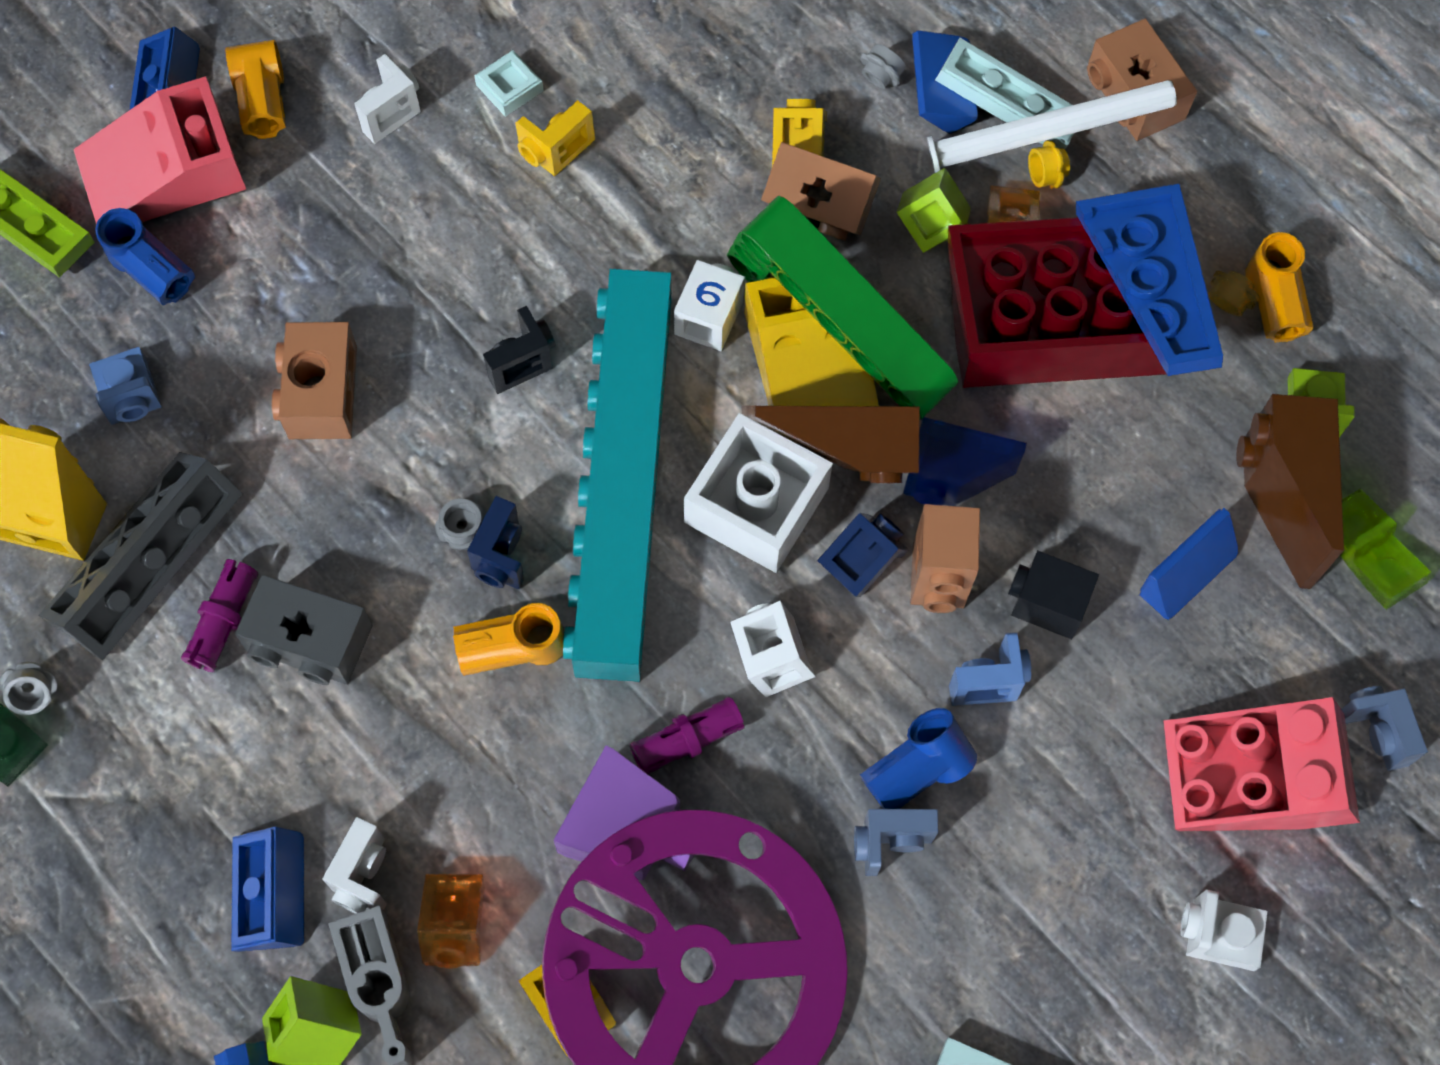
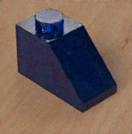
(960, 463)

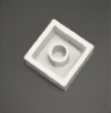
(757, 492)

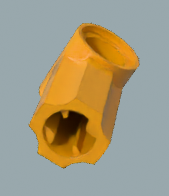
(256, 78)
(1281, 290)
(504, 642)

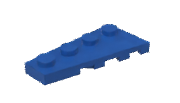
(1157, 269)

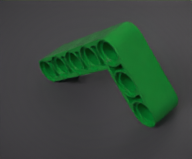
(844, 304)

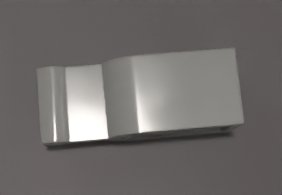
(362, 974)

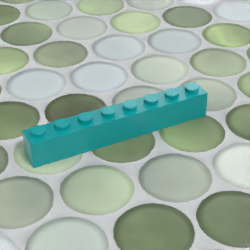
(622, 477)

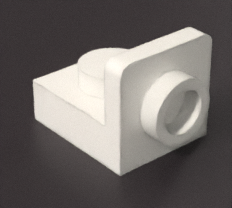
(391, 103)
(357, 859)
(1224, 931)

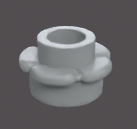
(882, 66)
(453, 513)
(24, 700)

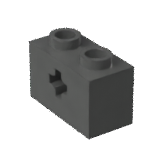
(283, 610)

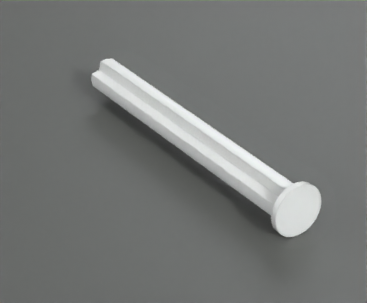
(1052, 124)

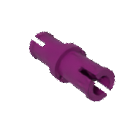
(219, 615)
(687, 735)

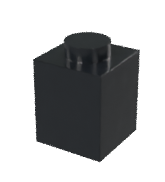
(1052, 594)

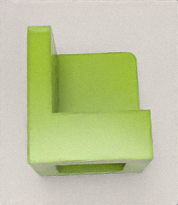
(931, 208)
(310, 1024)

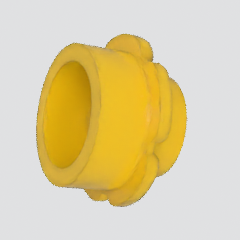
(1048, 165)

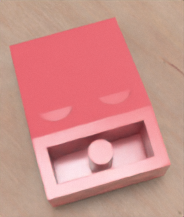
(161, 155)
(1262, 768)

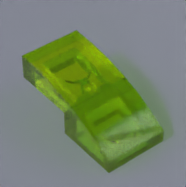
(1376, 554)

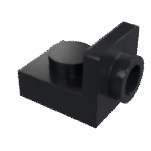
(523, 357)

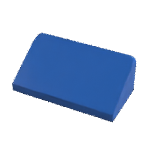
(164, 62)
(935, 101)
(1191, 565)
(267, 890)

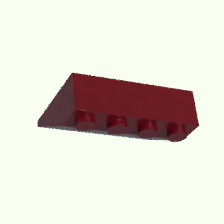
(1039, 307)

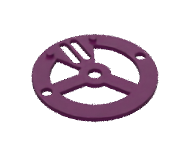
(816, 955)

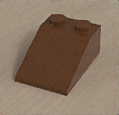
(864, 439)
(1296, 480)

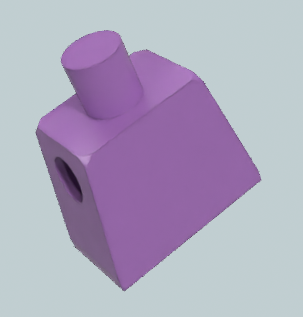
(609, 801)

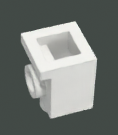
(766, 663)

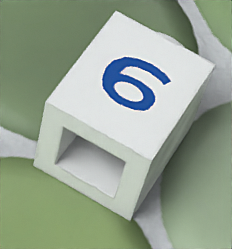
(709, 304)

